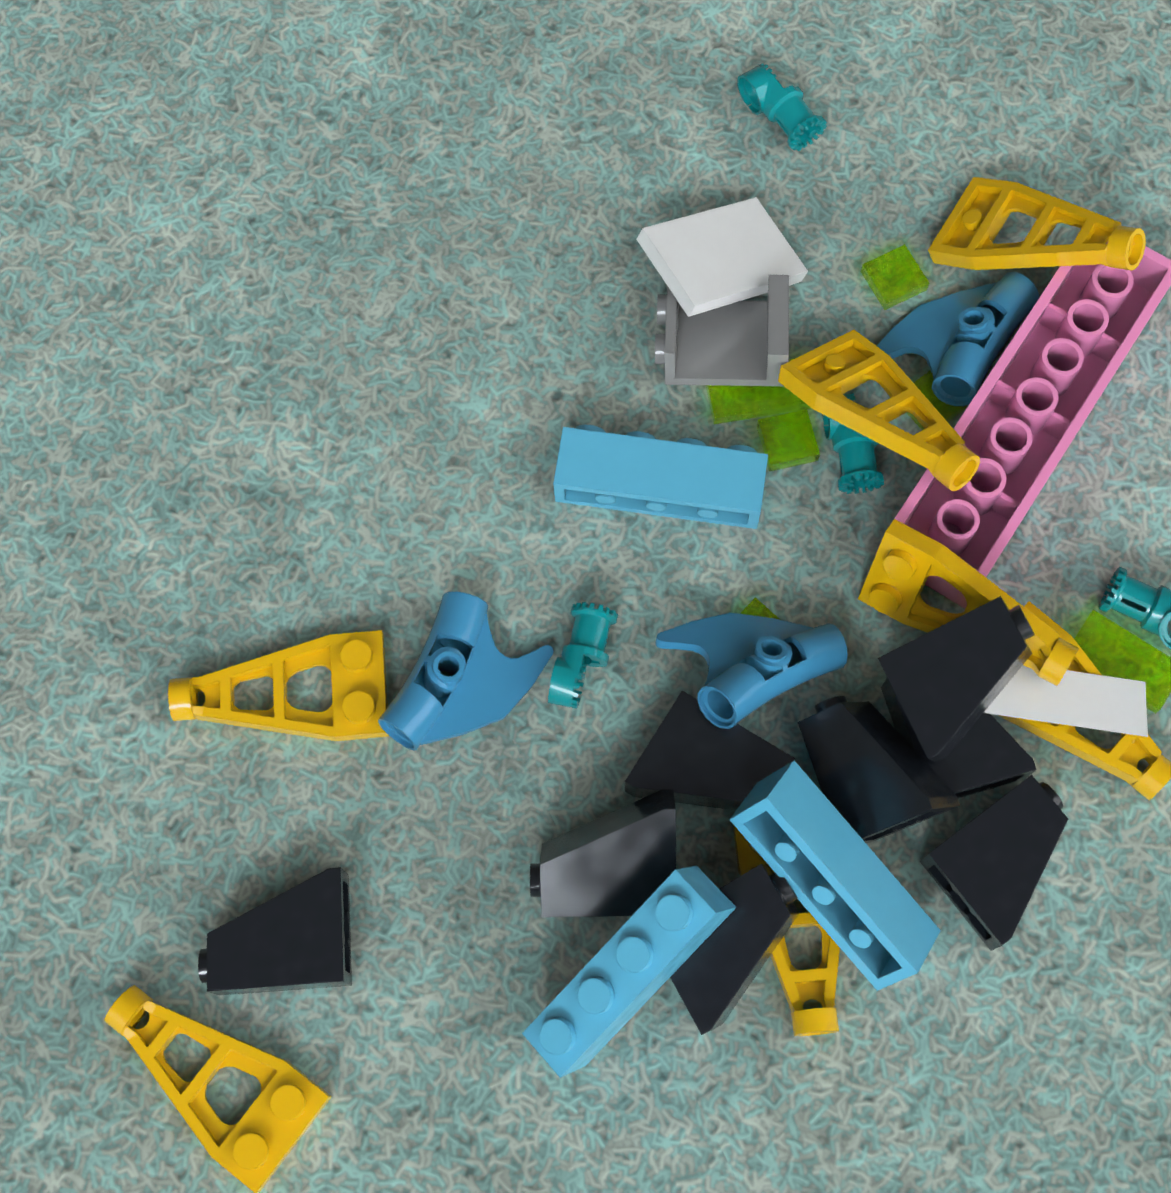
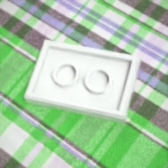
(720, 255)

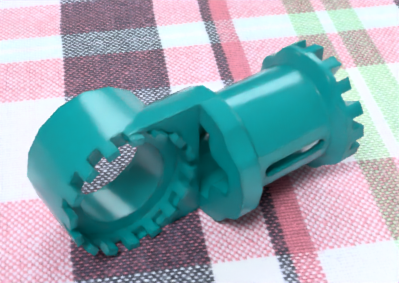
(780, 106)
(855, 456)
(1141, 602)
(585, 649)

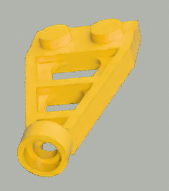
(987, 203)
(851, 360)
(900, 574)
(356, 681)
(1123, 756)
(797, 984)
(271, 1124)

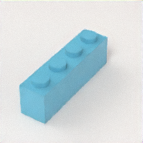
(660, 476)
(836, 876)
(628, 970)

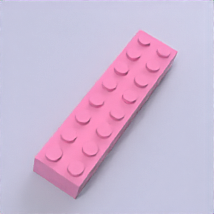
(1036, 406)

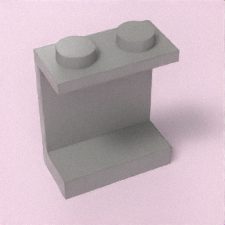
(726, 344)

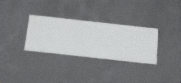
(1077, 701)

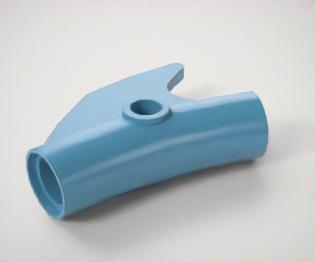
(963, 333)
(754, 659)
(482, 680)

